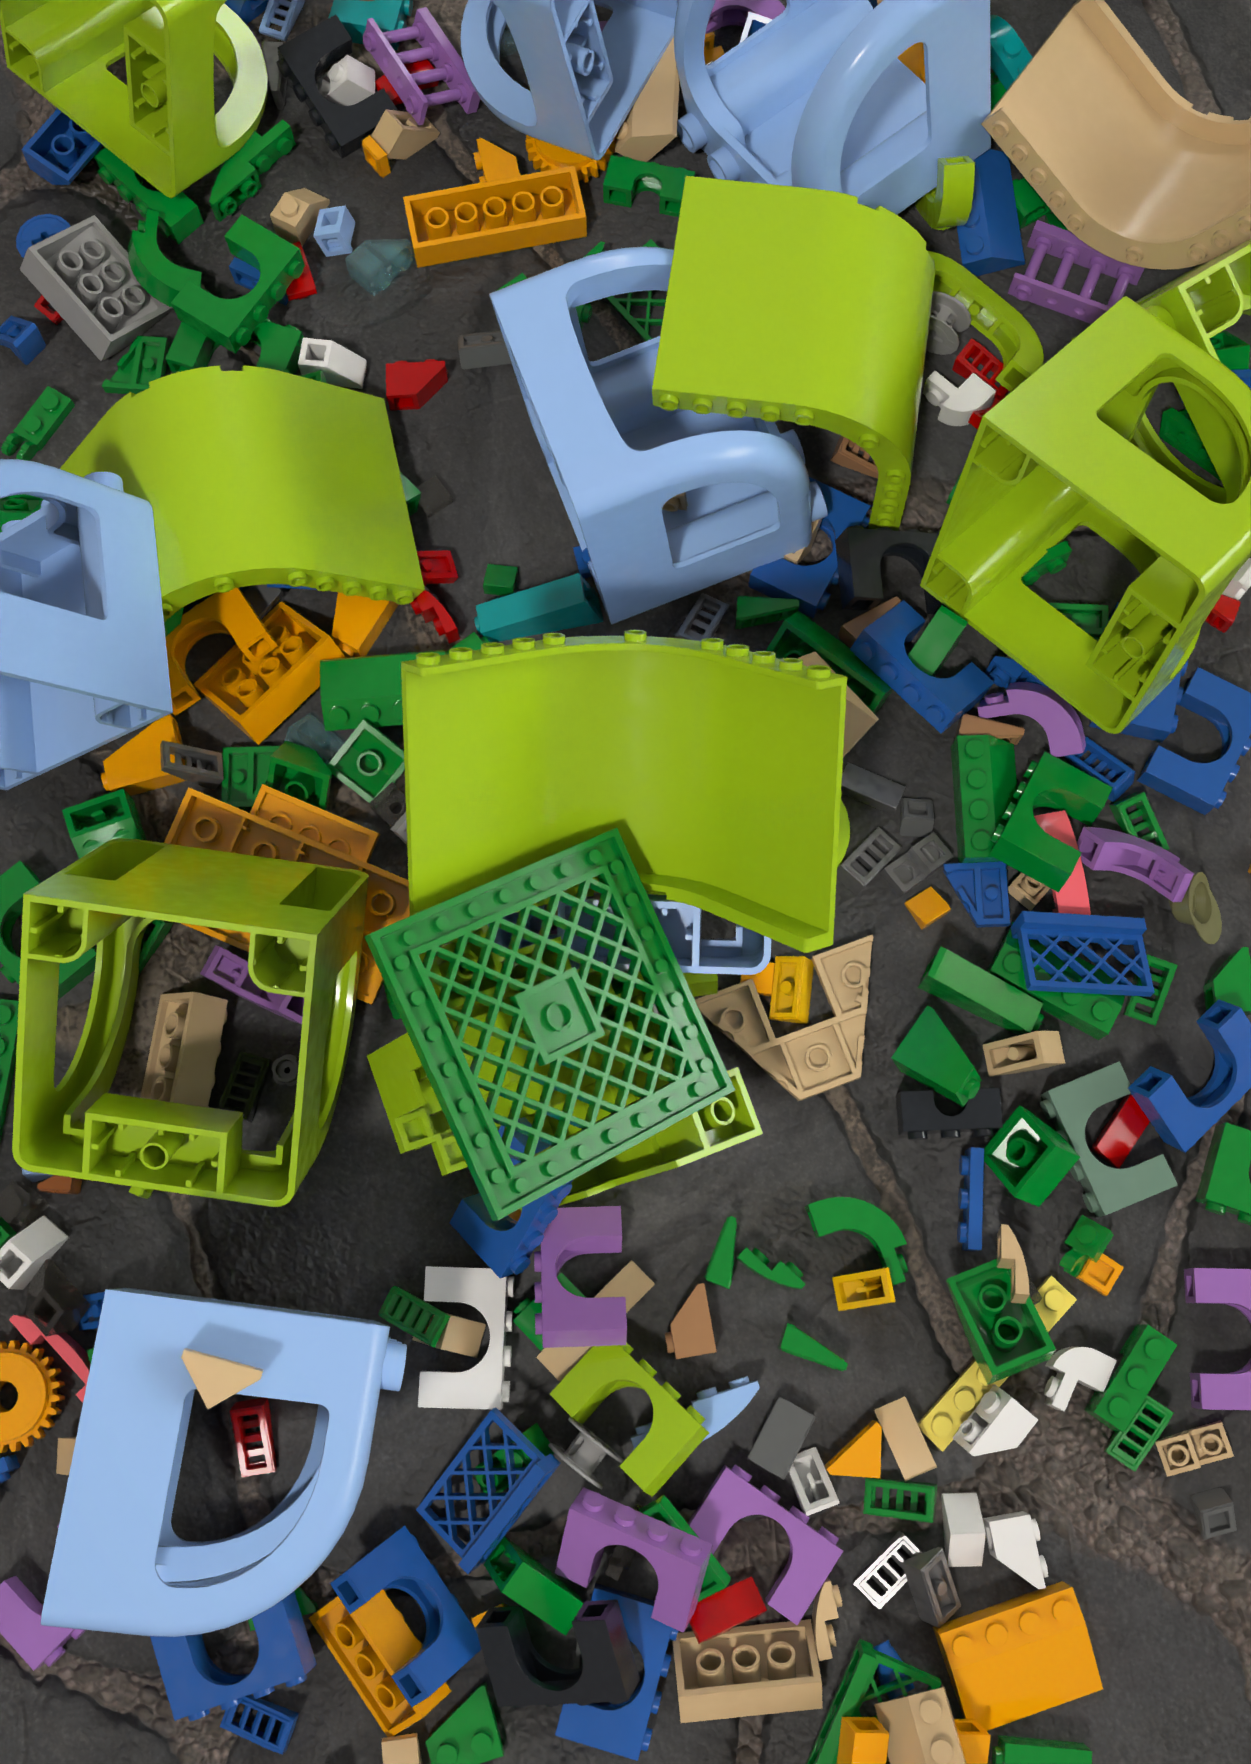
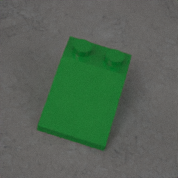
(1000, 1333)

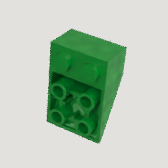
(102, 820)

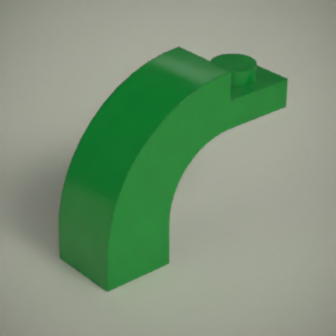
(151, 268)
(865, 1219)

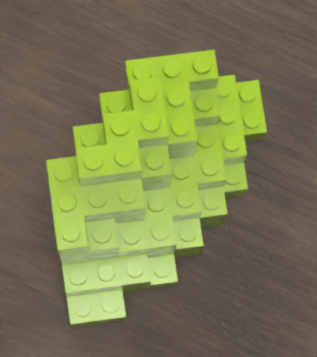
(420, 1121)

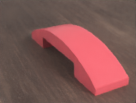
(1074, 894)
(62, 1343)

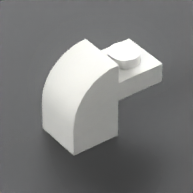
(959, 402)
(1073, 1366)

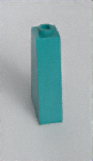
(539, 610)

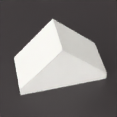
(812, 1482)
(963, 1529)

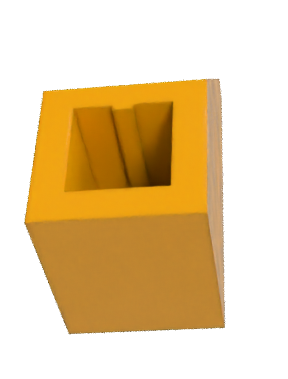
(494, 162)

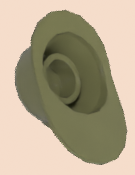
(1199, 909)

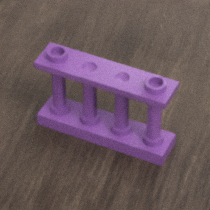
(435, 48)
(1065, 245)

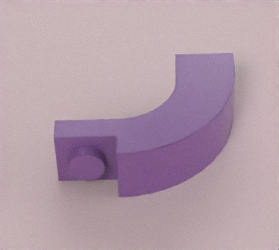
(736, 12)
(1046, 707)
(1135, 857)
(234, 976)

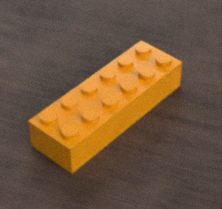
(496, 216)

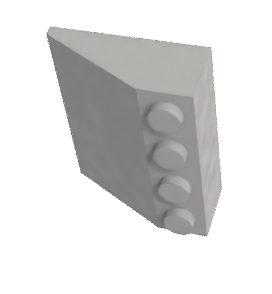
(92, 286)

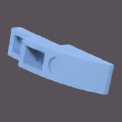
(715, 1407)

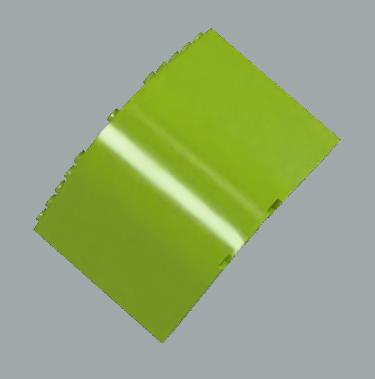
(801, 317)
(261, 484)
(691, 748)

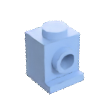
(334, 231)

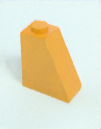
(359, 623)
(138, 762)

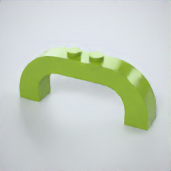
(952, 198)
(994, 319)

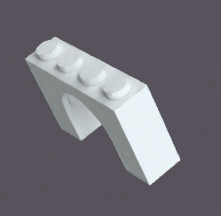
(483, 1384)

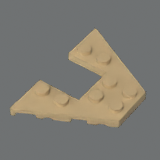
(816, 1055)

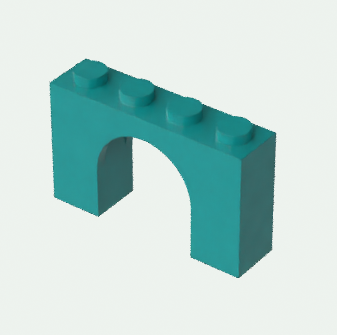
(386, 13)

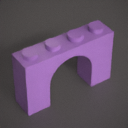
(1230, 1288)
(566, 1317)
(811, 1551)
(674, 1554)
(23, 1629)

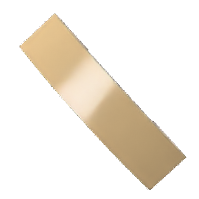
(628, 1283)

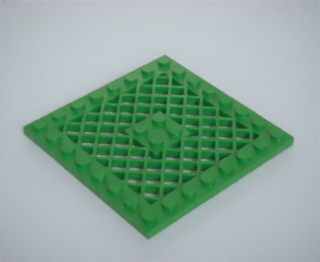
(554, 1019)

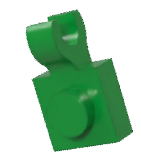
(1086, 1242)

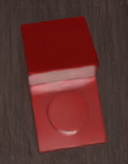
(437, 567)

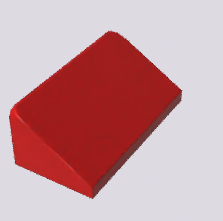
(1121, 1132)

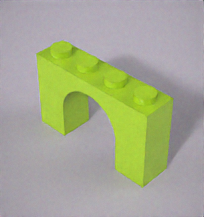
(673, 1431)

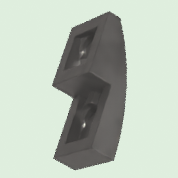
(916, 864)

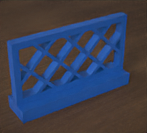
(1078, 929)
(512, 1503)

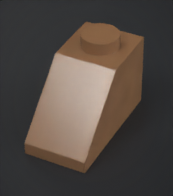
(692, 1327)

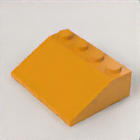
(271, 689)
(1019, 1656)

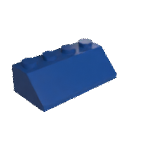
(60, 149)
(992, 233)

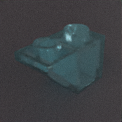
(379, 262)

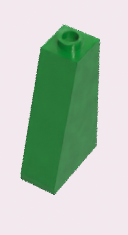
(980, 993)

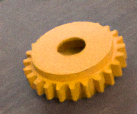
(553, 157)
(36, 1394)

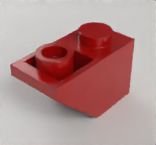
(413, 383)

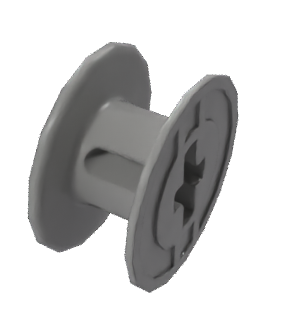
(946, 320)
(585, 1453)

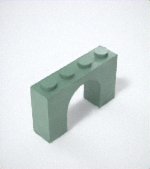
(1104, 1187)

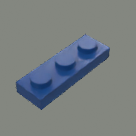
(971, 1199)

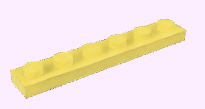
(966, 1392)

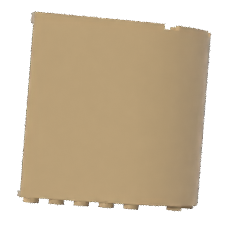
(1123, 150)

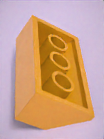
(370, 1649)

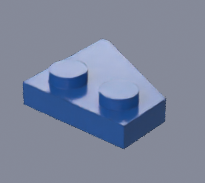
(982, 891)

